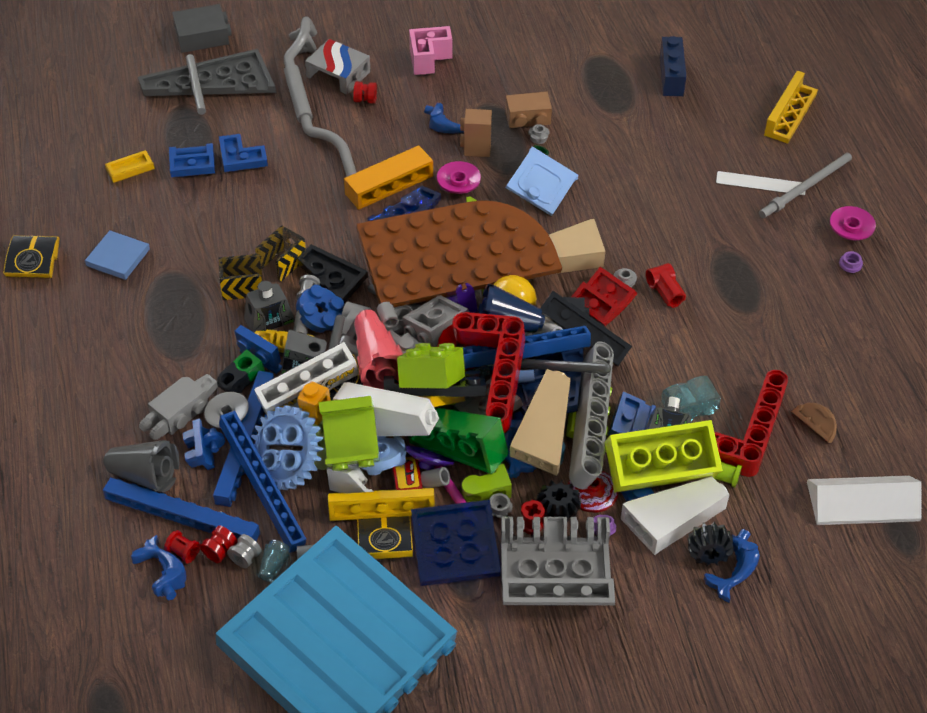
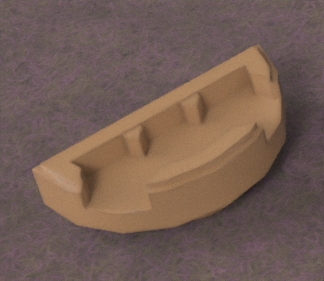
(817, 418)

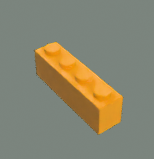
(388, 177)

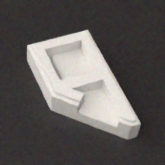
(345, 481)

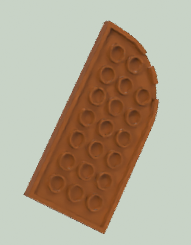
(452, 245)

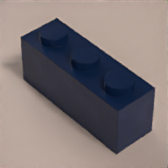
(672, 66)

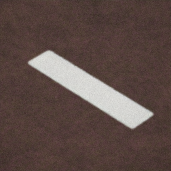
(756, 182)

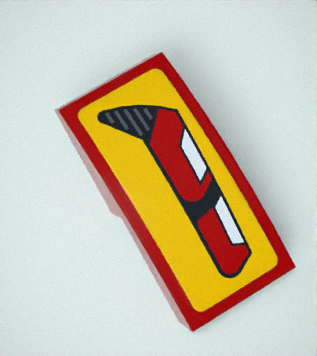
(408, 475)

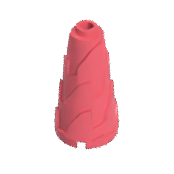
(375, 350)

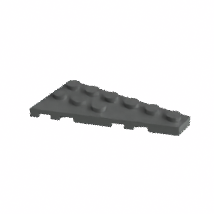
(224, 75)

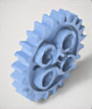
(285, 428)

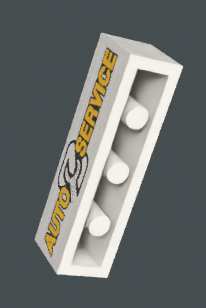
(325, 369)

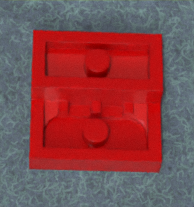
(605, 296)

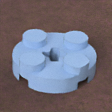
(391, 454)

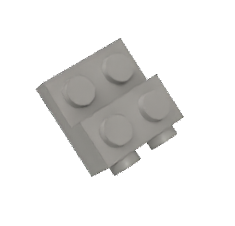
(431, 319)

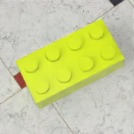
(663, 456)

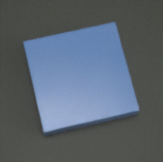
(117, 255)

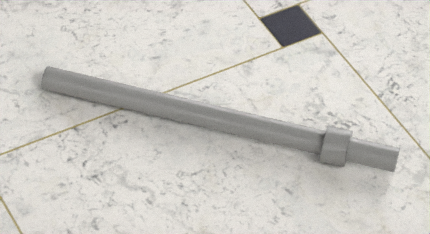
(779, 202)

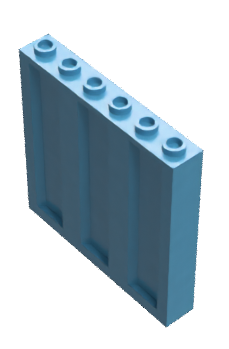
(337, 633)

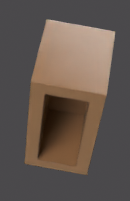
(528, 109)
(477, 132)

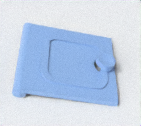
(542, 181)

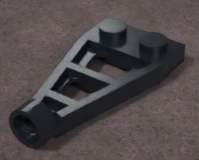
(471, 385)

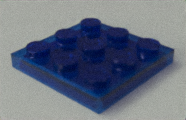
(455, 543)

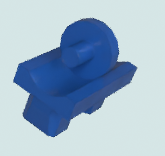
(205, 442)

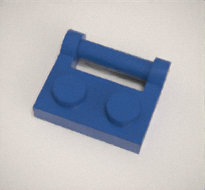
(192, 160)

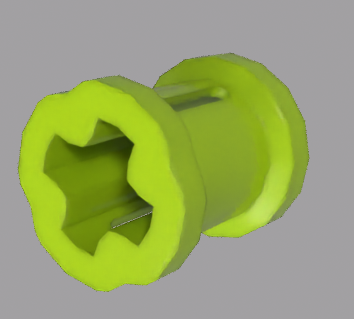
(729, 474)

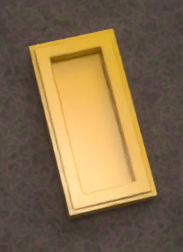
(129, 166)

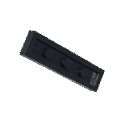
(569, 316)

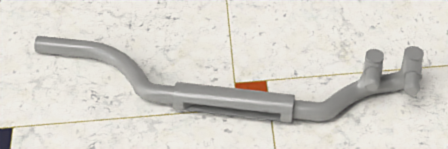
(305, 44)

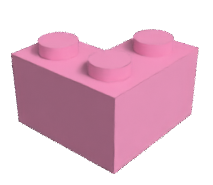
(428, 46)

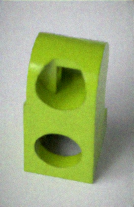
(483, 487)

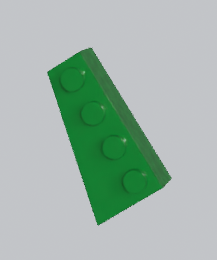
(466, 439)

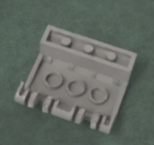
(556, 566)

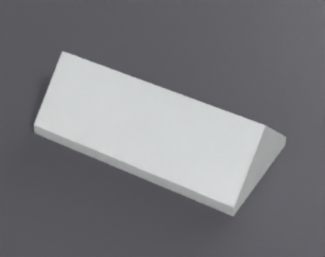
(865, 500)

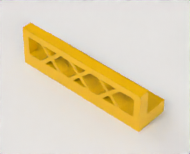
(784, 109)
(378, 503)

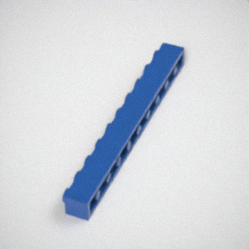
(534, 346)
(232, 470)
(262, 481)
(176, 509)

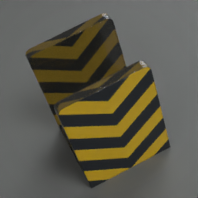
(275, 245)
(239, 275)

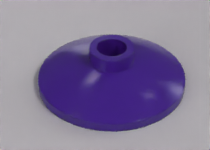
(427, 458)

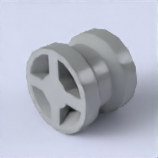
(244, 551)

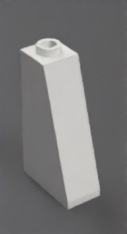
(395, 412)
(674, 512)

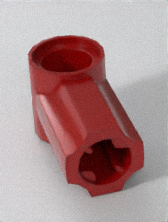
(664, 280)

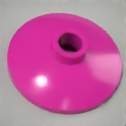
(458, 177)
(852, 223)

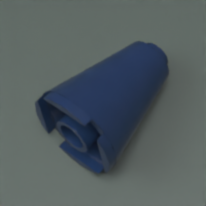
(506, 304)

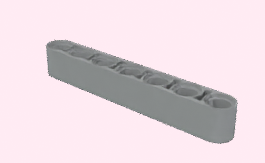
(591, 420)

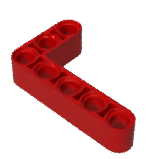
(505, 342)
(751, 450)

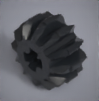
(559, 500)
(710, 544)

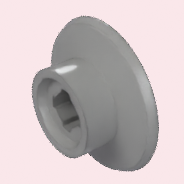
(224, 404)

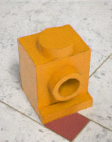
(310, 397)

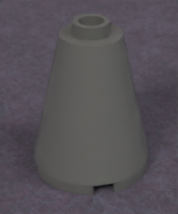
(145, 464)

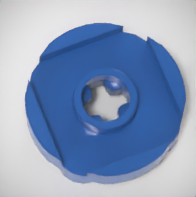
(326, 300)

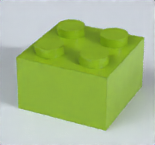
(431, 366)

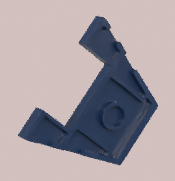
(527, 390)

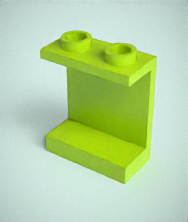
(349, 432)

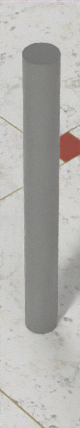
(195, 84)

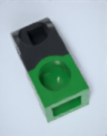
(240, 373)

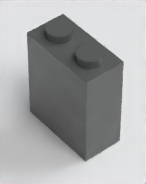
(201, 28)

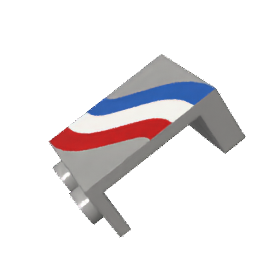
(339, 62)

